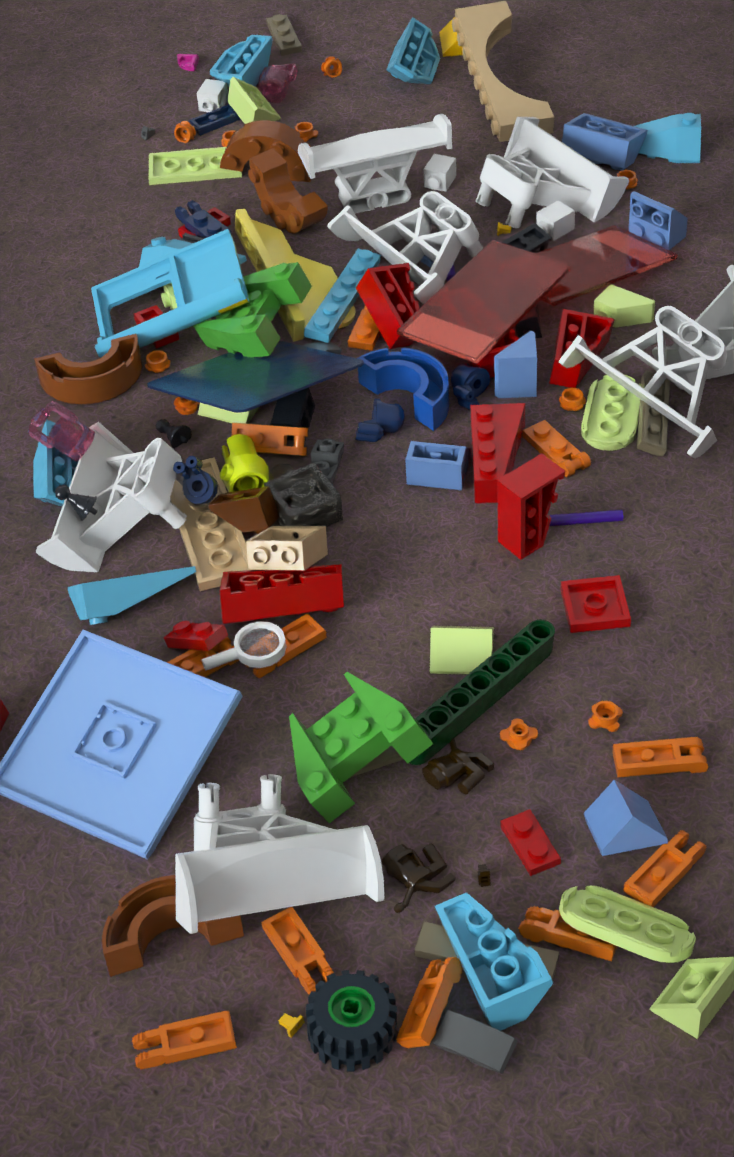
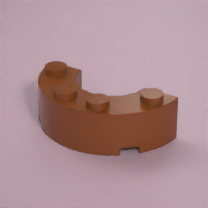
(260, 137)
(279, 195)
(92, 380)
(146, 913)

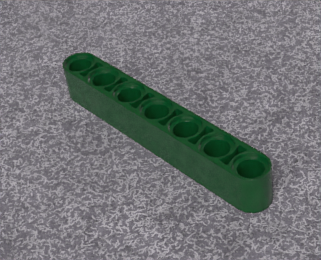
(485, 686)

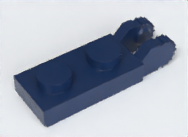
(200, 222)

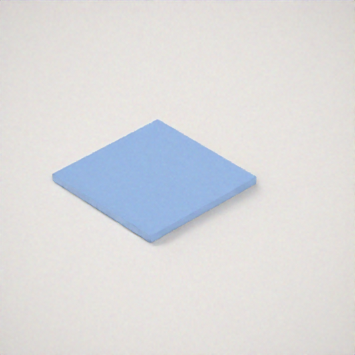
(116, 742)

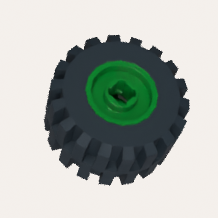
(351, 1020)

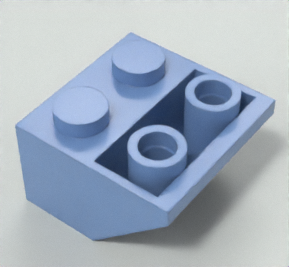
(656, 221)
(437, 465)

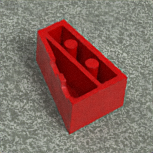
(389, 300)
(596, 334)
(524, 504)

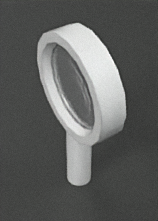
(255, 645)

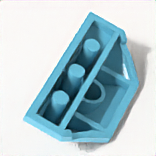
(415, 55)
(244, 60)
(51, 470)

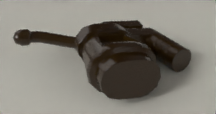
(450, 767)
(409, 869)

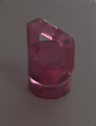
(276, 81)
(68, 433)

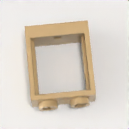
(280, 550)

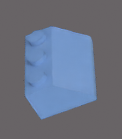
(604, 140)

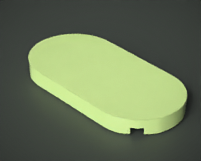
(610, 415)
(627, 923)

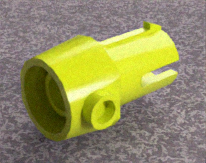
(243, 466)

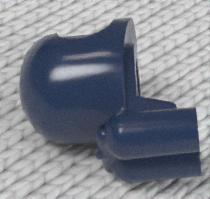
(469, 383)
(385, 419)
(197, 484)

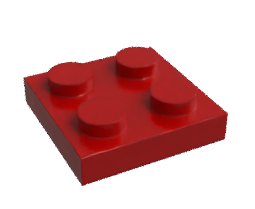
(595, 604)

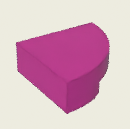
(188, 61)

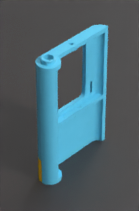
(204, 283)

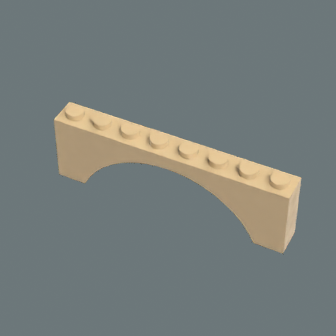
(477, 32)

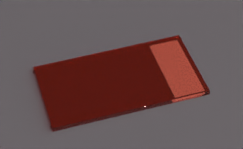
(601, 261)
(484, 301)

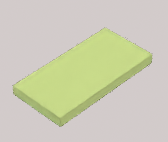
(188, 166)

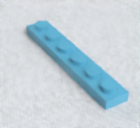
(340, 297)

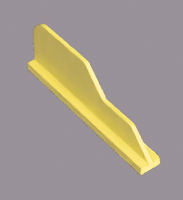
(269, 248)

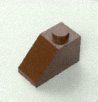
(246, 509)

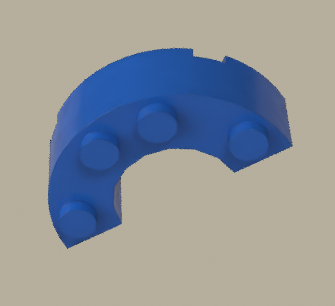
(412, 372)

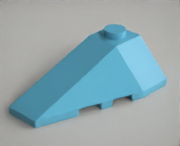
(673, 138)
(499, 967)

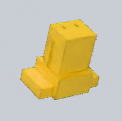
(503, 229)
(291, 1024)

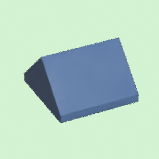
(517, 369)
(623, 821)

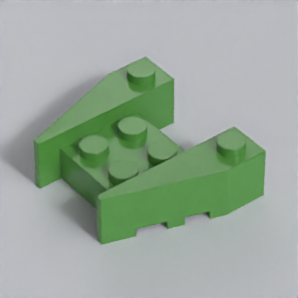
(249, 326)
(350, 740)

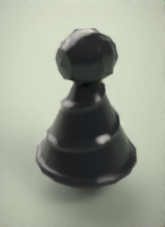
(176, 434)
(81, 503)

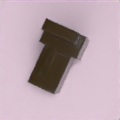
(483, 875)

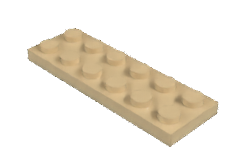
(209, 540)

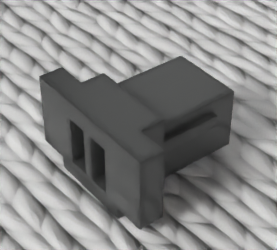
(147, 132)

